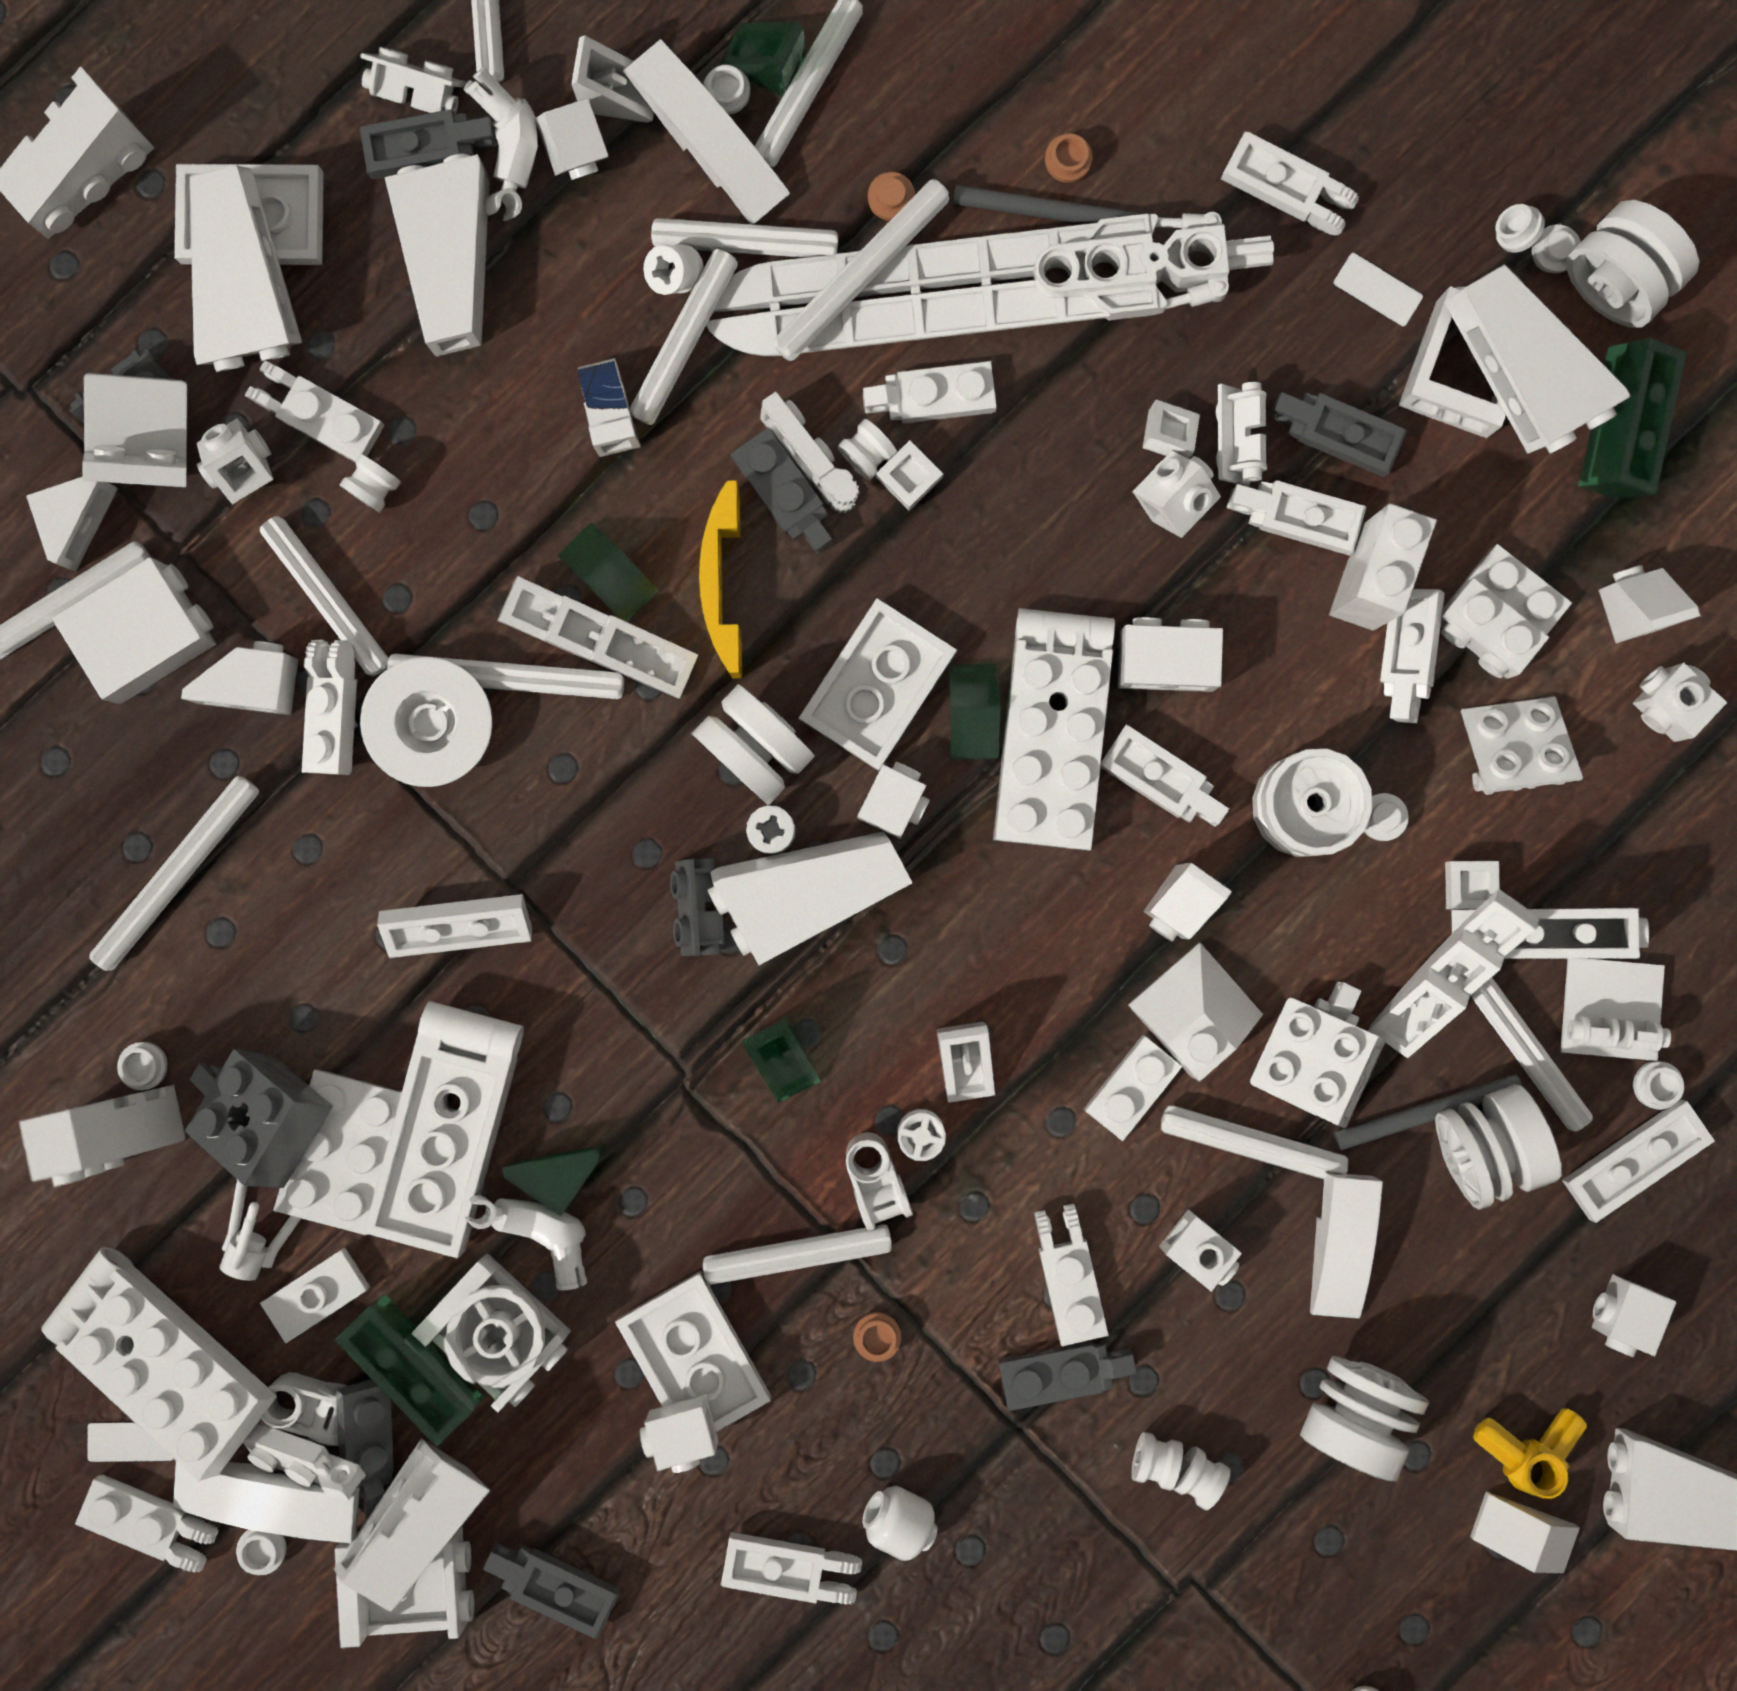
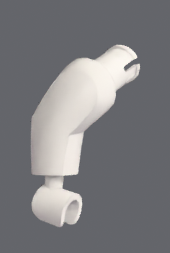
(516, 138)
(541, 1224)

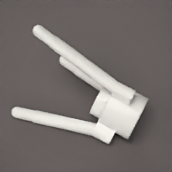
(246, 1249)

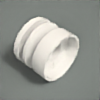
(1498, 1145)
(1364, 1418)

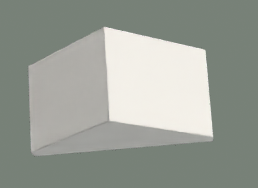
(601, 79)
(69, 518)
(966, 1061)
(1524, 1534)

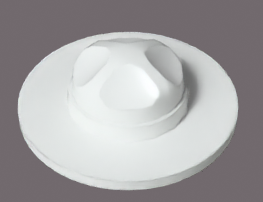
(426, 722)

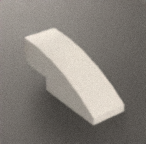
(1345, 1244)

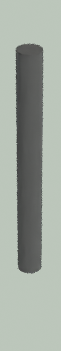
(1034, 206)
(1417, 1115)

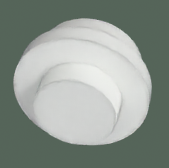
(728, 87)
(1519, 227)
(1553, 247)
(1387, 818)
(142, 1065)
(1658, 1085)
(260, 1552)

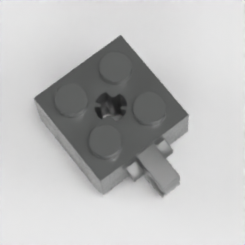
(256, 1117)

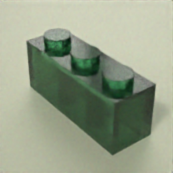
(1629, 449)
(407, 1371)

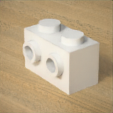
(1170, 656)

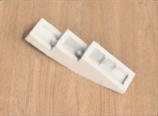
(706, 131)
(597, 637)
(1454, 973)
(267, 1503)

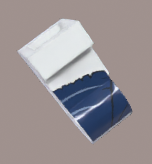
(607, 408)

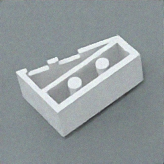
(72, 158)
(100, 1135)
(410, 1526)

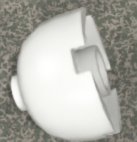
(495, 1336)

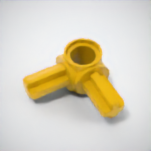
(1522, 1456)

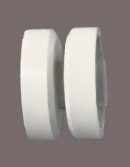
(1632, 263)
(757, 740)
(1340, 810)

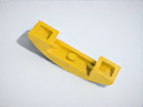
(722, 523)

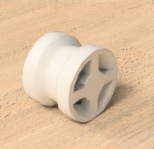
(684, 273)
(867, 449)
(370, 483)
(778, 832)
(920, 1143)
(1157, 1461)
(1202, 1478)

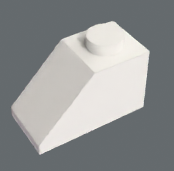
(1645, 603)
(248, 680)
(1185, 902)

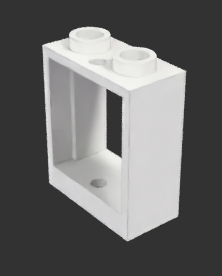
(1442, 401)

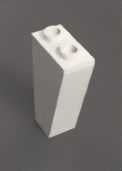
(444, 246)
(235, 274)
(1533, 362)
(804, 891)
(1579, 933)
(1669, 1495)

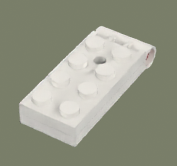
(1050, 754)
(439, 1152)
(173, 1379)

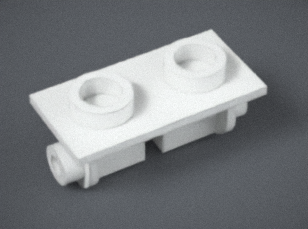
(393, 76)
(1240, 454)

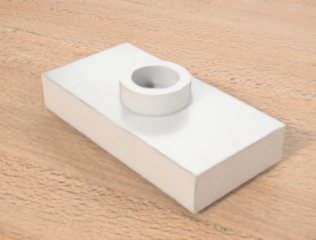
(315, 1295)

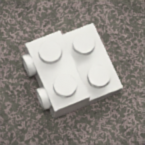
(1502, 613)

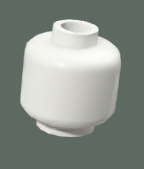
(899, 1523)

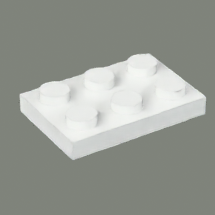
(290, 203)
(877, 684)
(345, 1158)
(693, 1351)

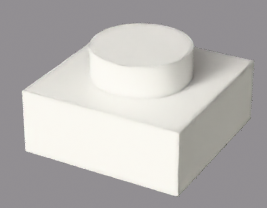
(1171, 429)
(909, 475)
(1470, 883)

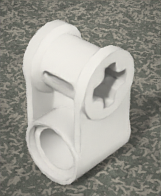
(879, 1188)
(312, 1411)

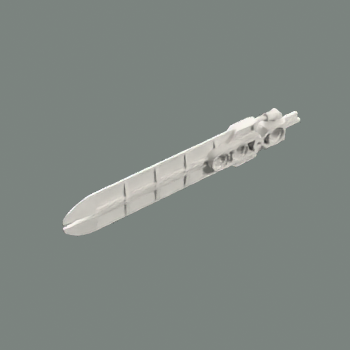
(1119, 241)

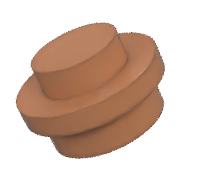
(1068, 158)
(889, 194)
(877, 1336)

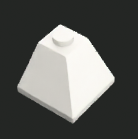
(1197, 1012)

